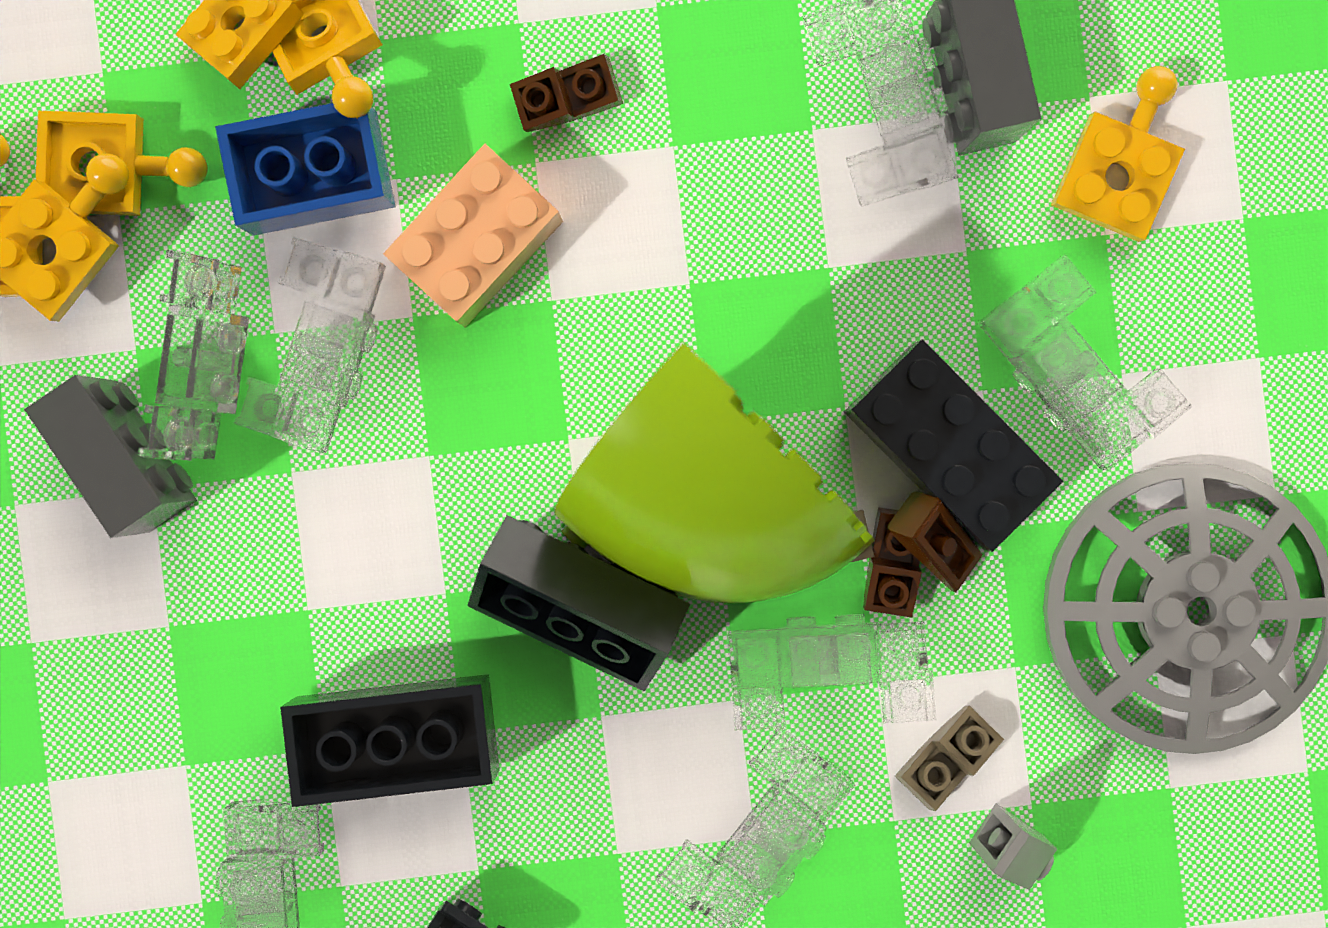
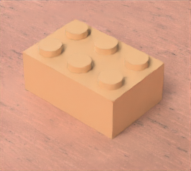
(474, 236)

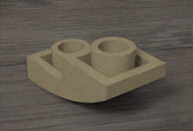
(948, 757)

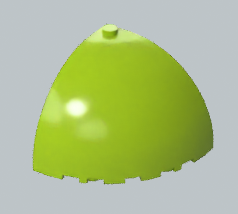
(705, 497)

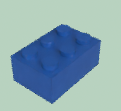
(304, 168)

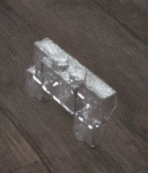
(900, 93)
(325, 348)
(198, 359)
(1070, 375)
(829, 656)
(769, 841)
(260, 862)

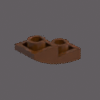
(567, 94)
(892, 573)

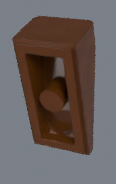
(935, 539)

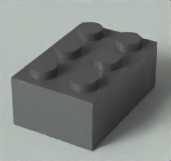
(982, 72)
(97, 440)

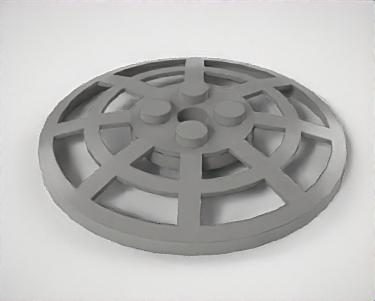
(1163, 615)

